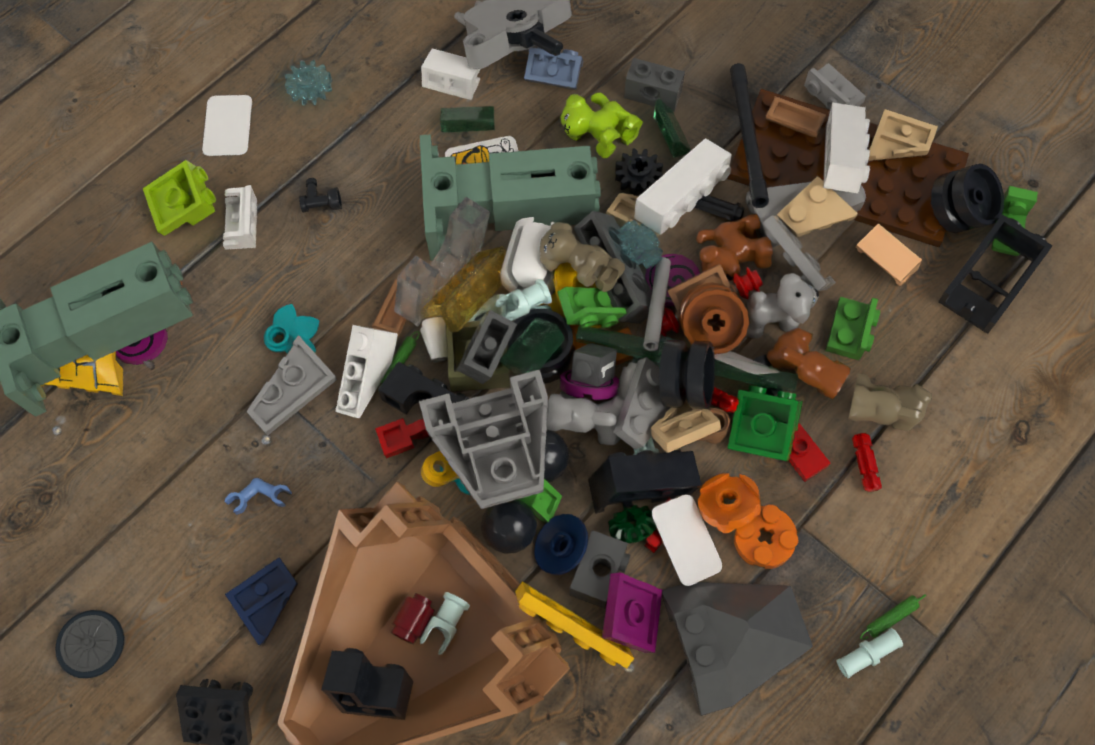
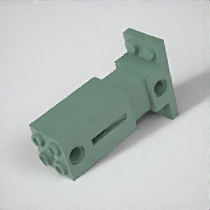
(512, 186)
(88, 317)

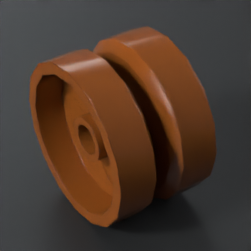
(704, 302)

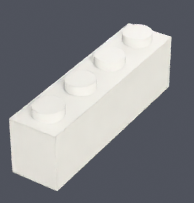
(846, 148)
(683, 186)

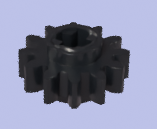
(638, 171)

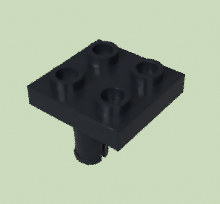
(215, 714)

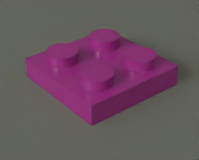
(632, 613)

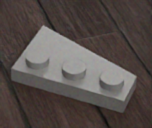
(779, 232)
(293, 385)
(641, 406)

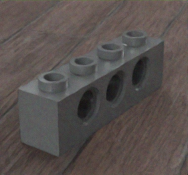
(631, 288)

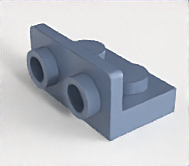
(554, 70)

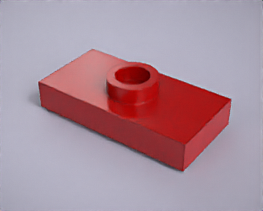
(806, 455)

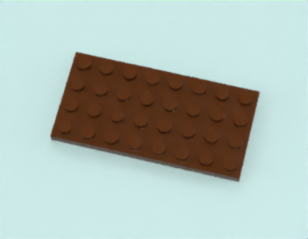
(895, 189)

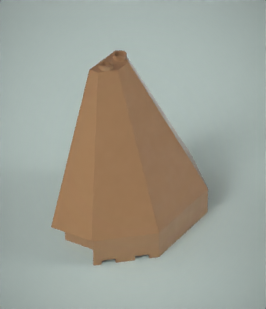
(373, 561)

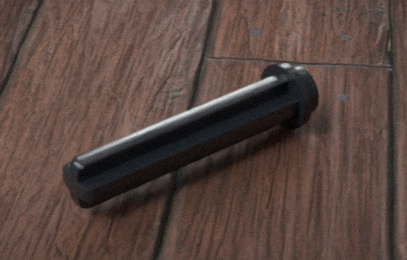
(720, 208)

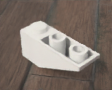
(366, 364)

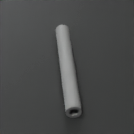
(657, 304)

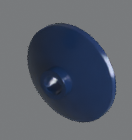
(561, 544)

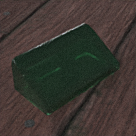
(467, 119)
(670, 129)
(533, 347)

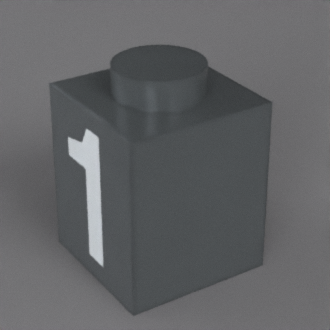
(593, 364)

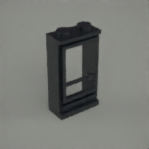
(974, 307)

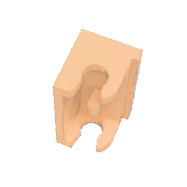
(889, 254)

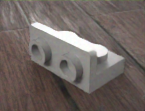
(832, 86)

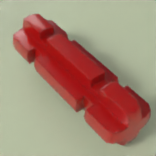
(724, 401)
(866, 462)

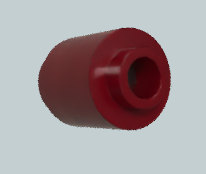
(412, 618)

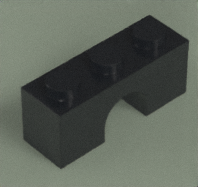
(408, 386)

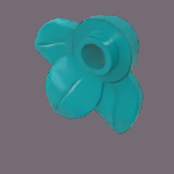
(290, 326)

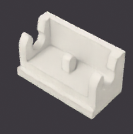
(449, 74)
(240, 218)

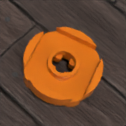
(729, 516)
(761, 553)

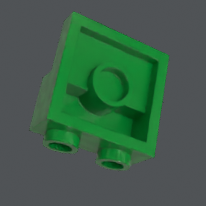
(765, 423)

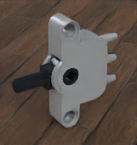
(509, 26)

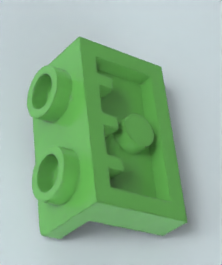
(589, 307)
(852, 328)

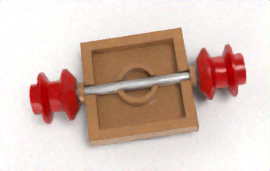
(743, 284)

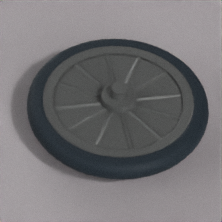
(89, 644)

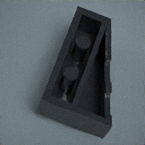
(643, 477)

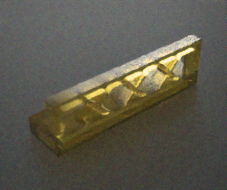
(467, 289)

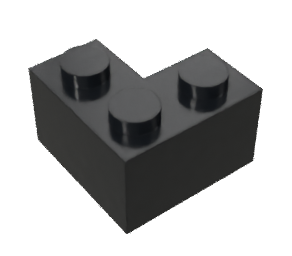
(366, 689)

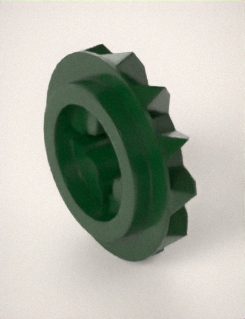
(622, 529)

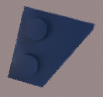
(263, 598)

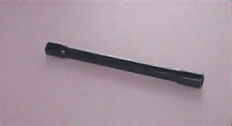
(757, 184)

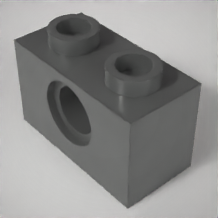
(651, 82)
(486, 347)
(604, 551)

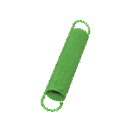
(402, 353)
(892, 616)

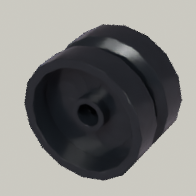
(967, 198)
(563, 356)
(687, 374)

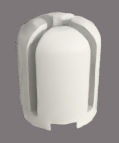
(522, 258)

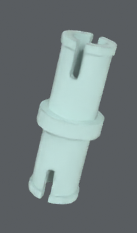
(869, 653)

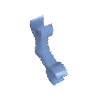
(256, 485)

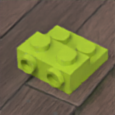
(179, 197)

